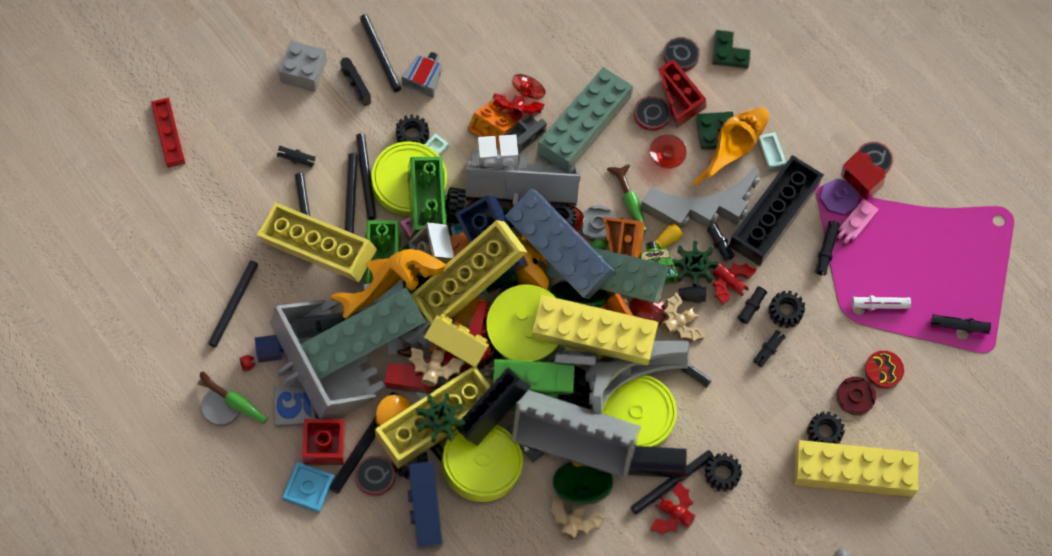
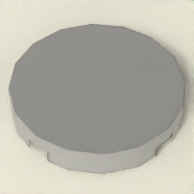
(593, 222)
(216, 409)

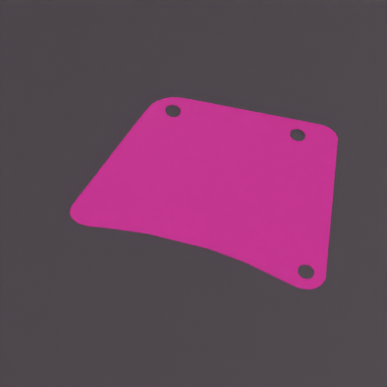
(937, 256)

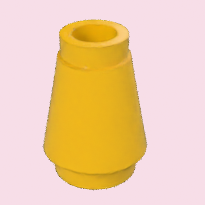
(669, 236)

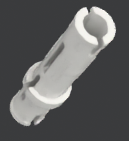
(858, 302)

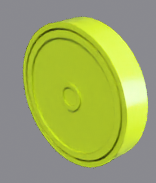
(391, 172)
(512, 324)
(647, 404)
(483, 470)

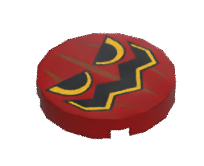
(884, 369)

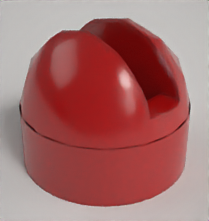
(245, 362)

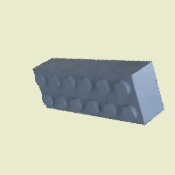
(560, 244)

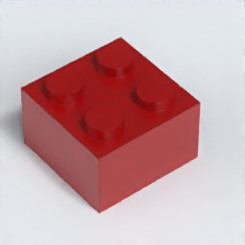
(863, 174)
(323, 442)

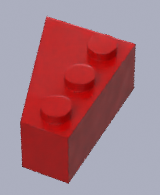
(681, 93)

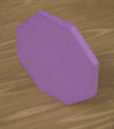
(839, 196)

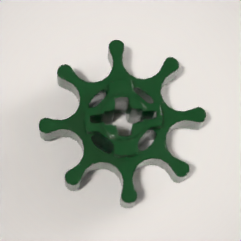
(696, 270)
(446, 422)

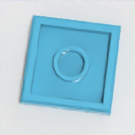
(308, 487)

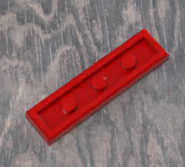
(168, 132)

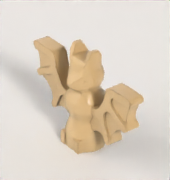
(677, 322)
(433, 369)
(573, 522)

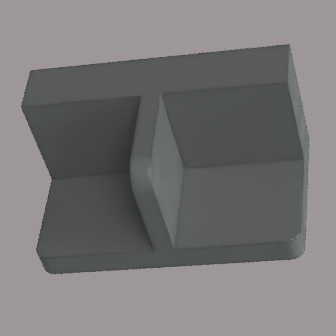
(528, 132)

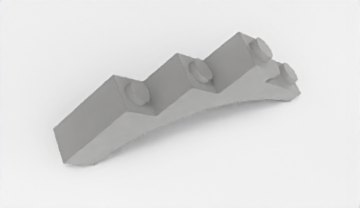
(679, 210)
(609, 376)

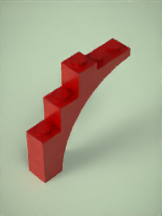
(404, 376)

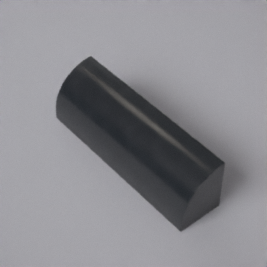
(493, 406)
(659, 462)

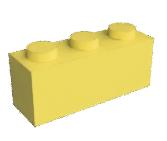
(457, 340)

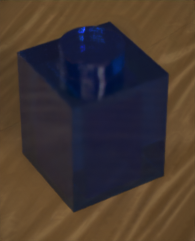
(268, 348)

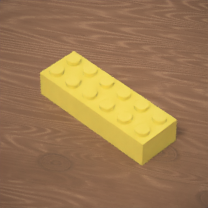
(317, 242)
(470, 272)
(594, 330)
(401, 435)
(856, 468)

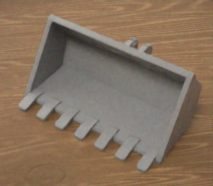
(512, 185)
(335, 393)
(575, 433)

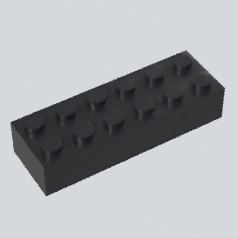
(776, 210)

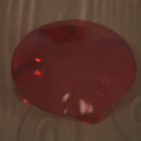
(648, 310)

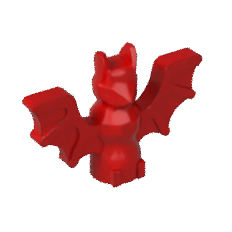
(517, 106)
(728, 277)
(678, 513)

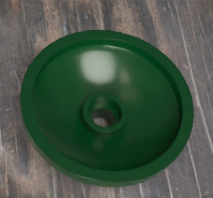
(566, 292)
(582, 484)

